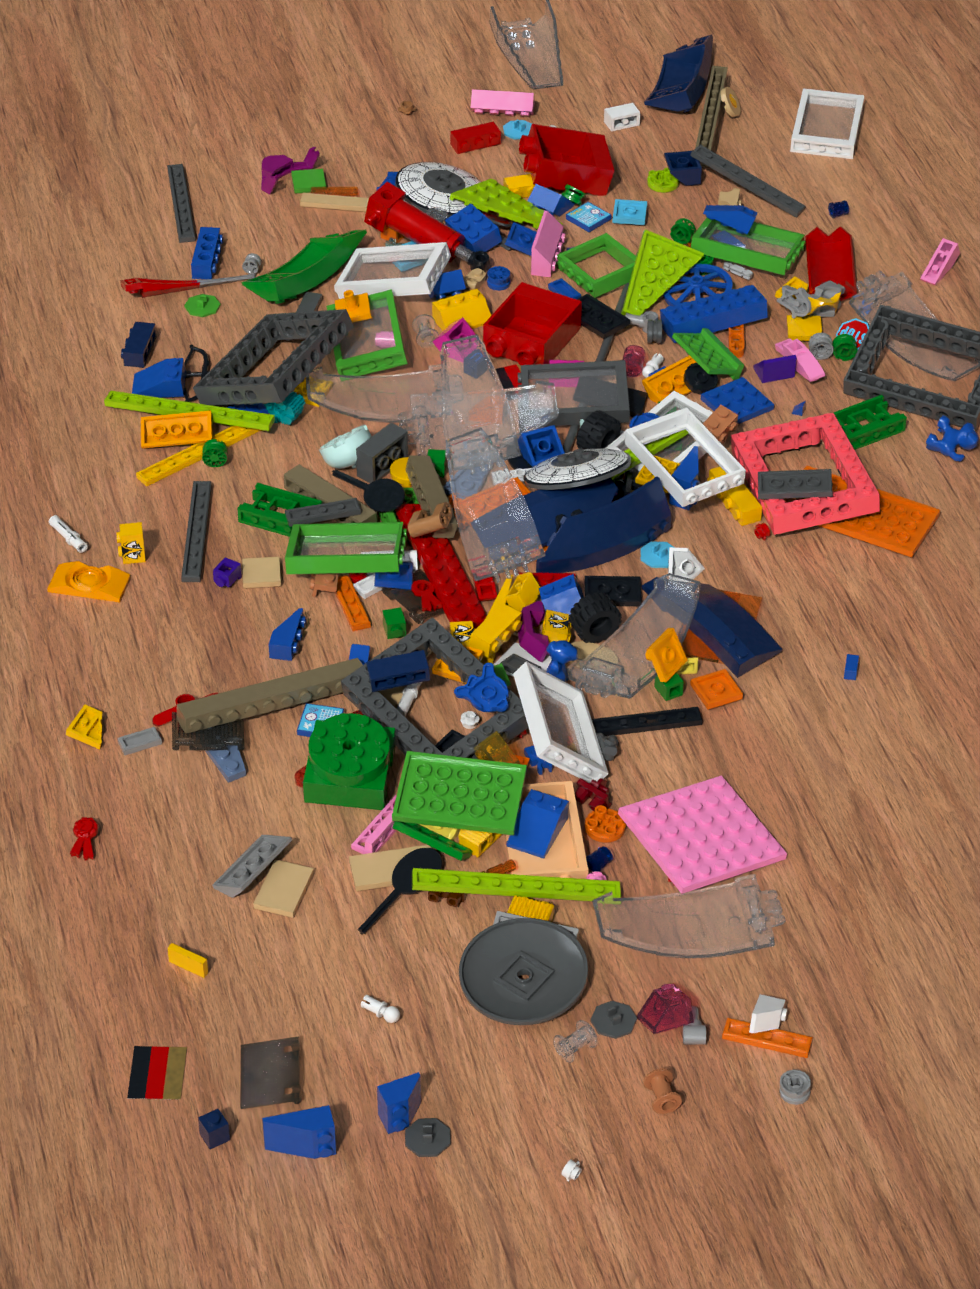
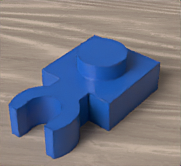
(530, 753)

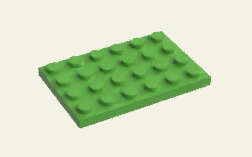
(459, 793)

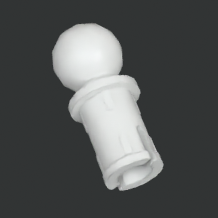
(652, 365)
(391, 1014)

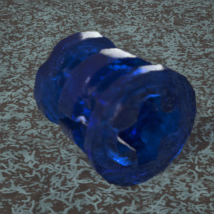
(838, 208)
(599, 859)

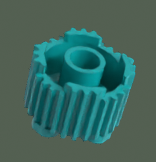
(287, 410)

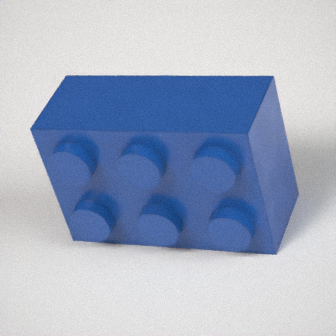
(477, 229)

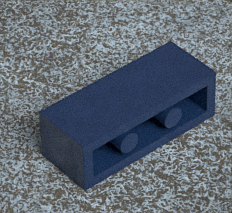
(139, 344)
(398, 670)

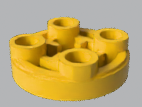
(398, 472)

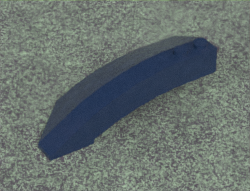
(683, 76)
(547, 504)
(608, 531)
(729, 630)

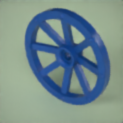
(698, 284)

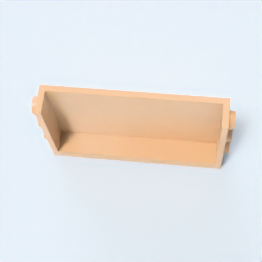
(567, 853)

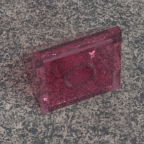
(666, 1009)

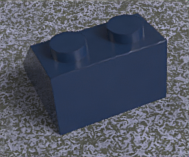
(684, 167)

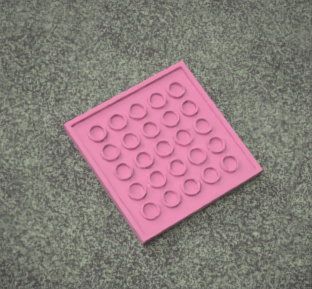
(702, 834)

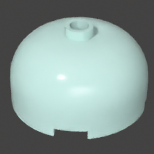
(342, 450)

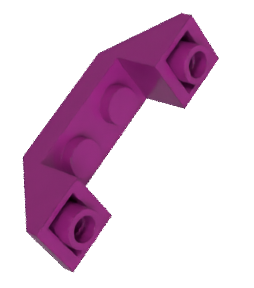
(529, 640)

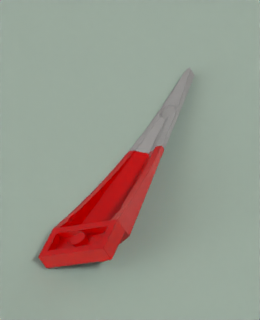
(155, 287)

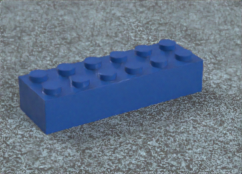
(715, 312)

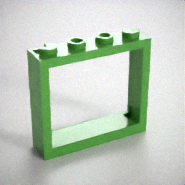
(603, 284)

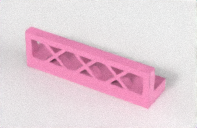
(382, 831)

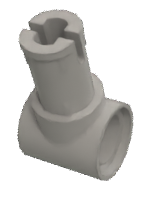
(642, 320)
(694, 1032)

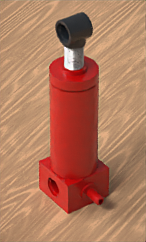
(389, 210)

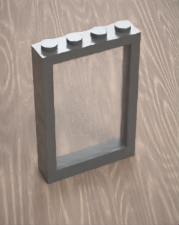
(583, 388)

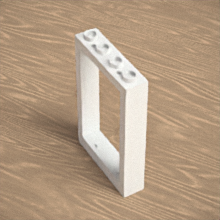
(675, 422)

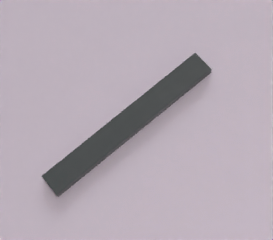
(748, 181)
(181, 203)
(196, 531)

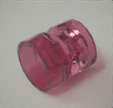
(634, 358)

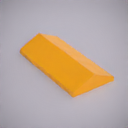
(668, 380)
(176, 429)

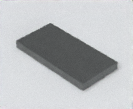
(795, 484)

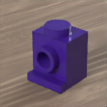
(223, 576)

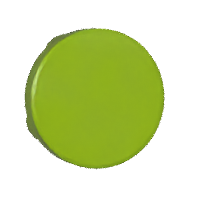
(662, 181)

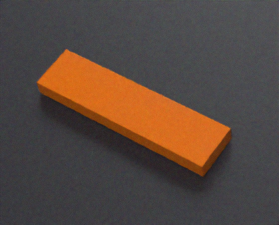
(351, 604)
(773, 1040)

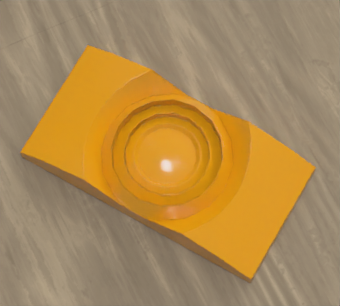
(89, 581)

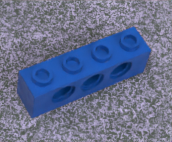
(206, 253)

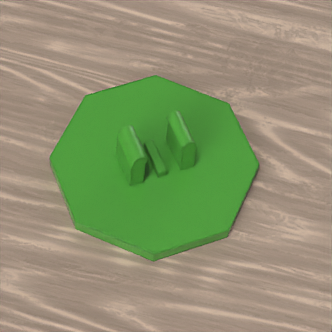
(202, 305)

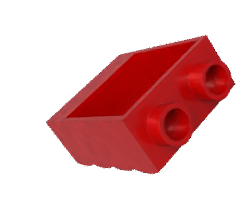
(567, 157)
(532, 325)

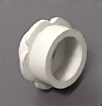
(469, 719)
(571, 1170)

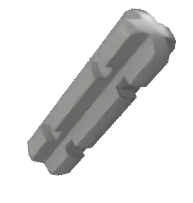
(738, 270)

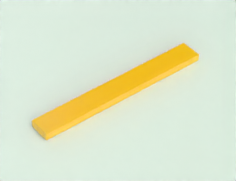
(190, 455)

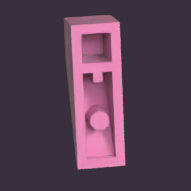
(941, 262)

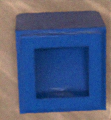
(361, 652)

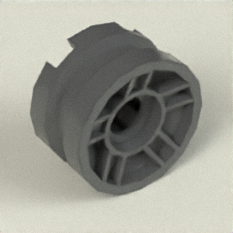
(654, 331)

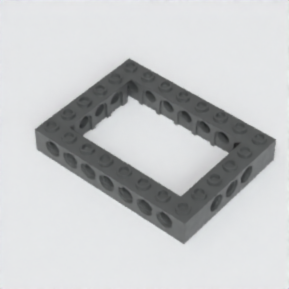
(924, 330)
(226, 380)
(407, 737)

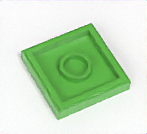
(305, 179)

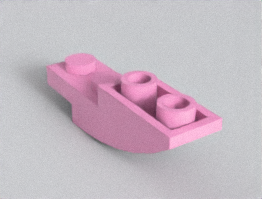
(805, 361)

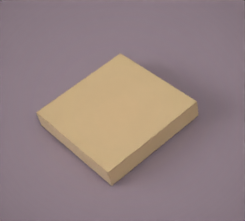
(261, 572)

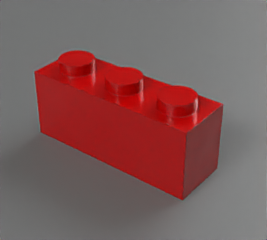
(475, 137)

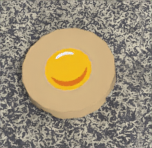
(732, 103)

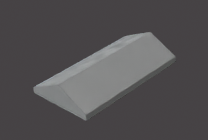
(250, 864)

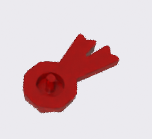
(425, 590)
(84, 830)

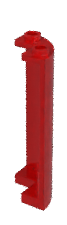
(831, 259)

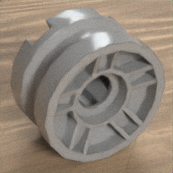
(818, 351)
(795, 1087)

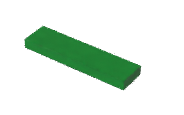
(433, 839)

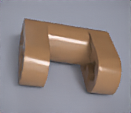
(422, 524)

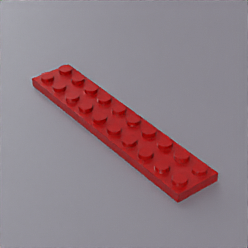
(444, 573)

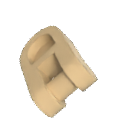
(475, 279)

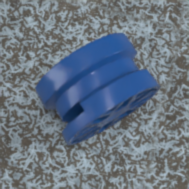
(498, 278)

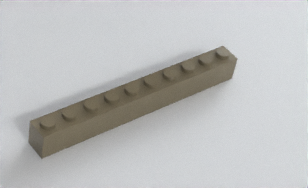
(712, 109)
(264, 696)

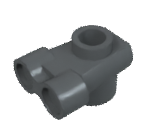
(608, 745)

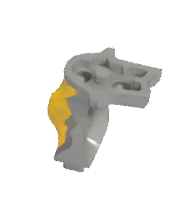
(821, 303)

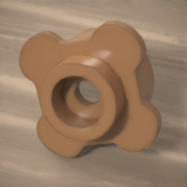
(406, 107)

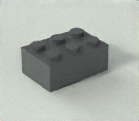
(380, 451)

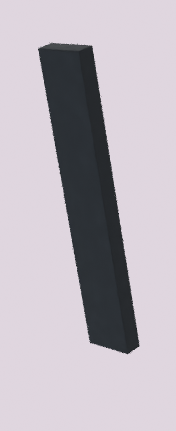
(648, 721)

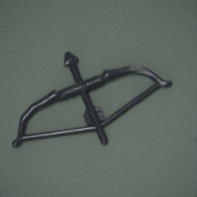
(205, 368)

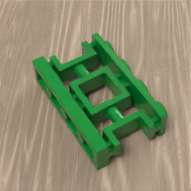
(876, 429)
(268, 518)

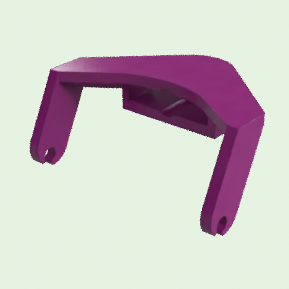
(280, 165)

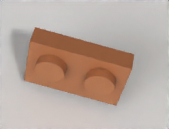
(721, 423)
(324, 582)

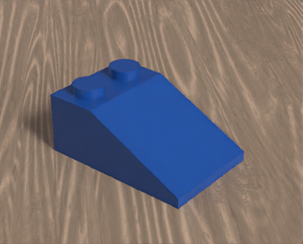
(161, 379)
(687, 475)
(538, 823)
(301, 1133)

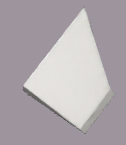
(683, 563)

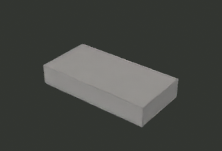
(139, 741)

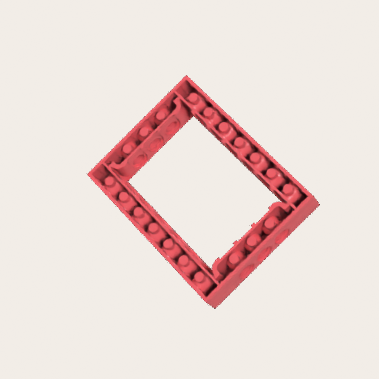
(857, 500)

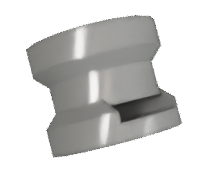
(251, 263)

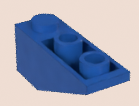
(735, 216)
(286, 636)

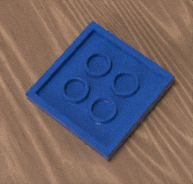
(740, 398)

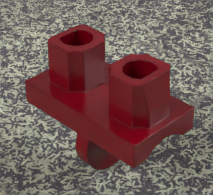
(595, 790)

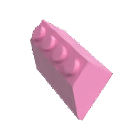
(502, 102)
(547, 246)

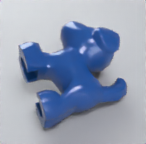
(965, 437)
(560, 653)

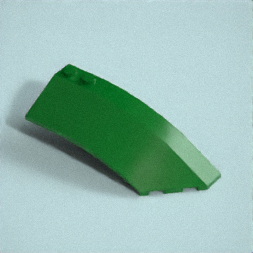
(307, 268)

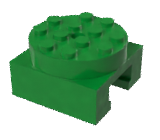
(349, 762)

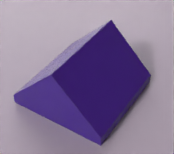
(776, 368)

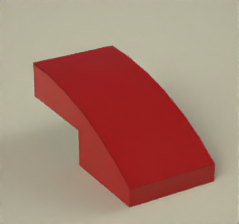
(485, 589)

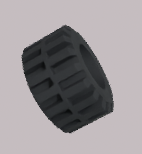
(598, 431)
(595, 617)

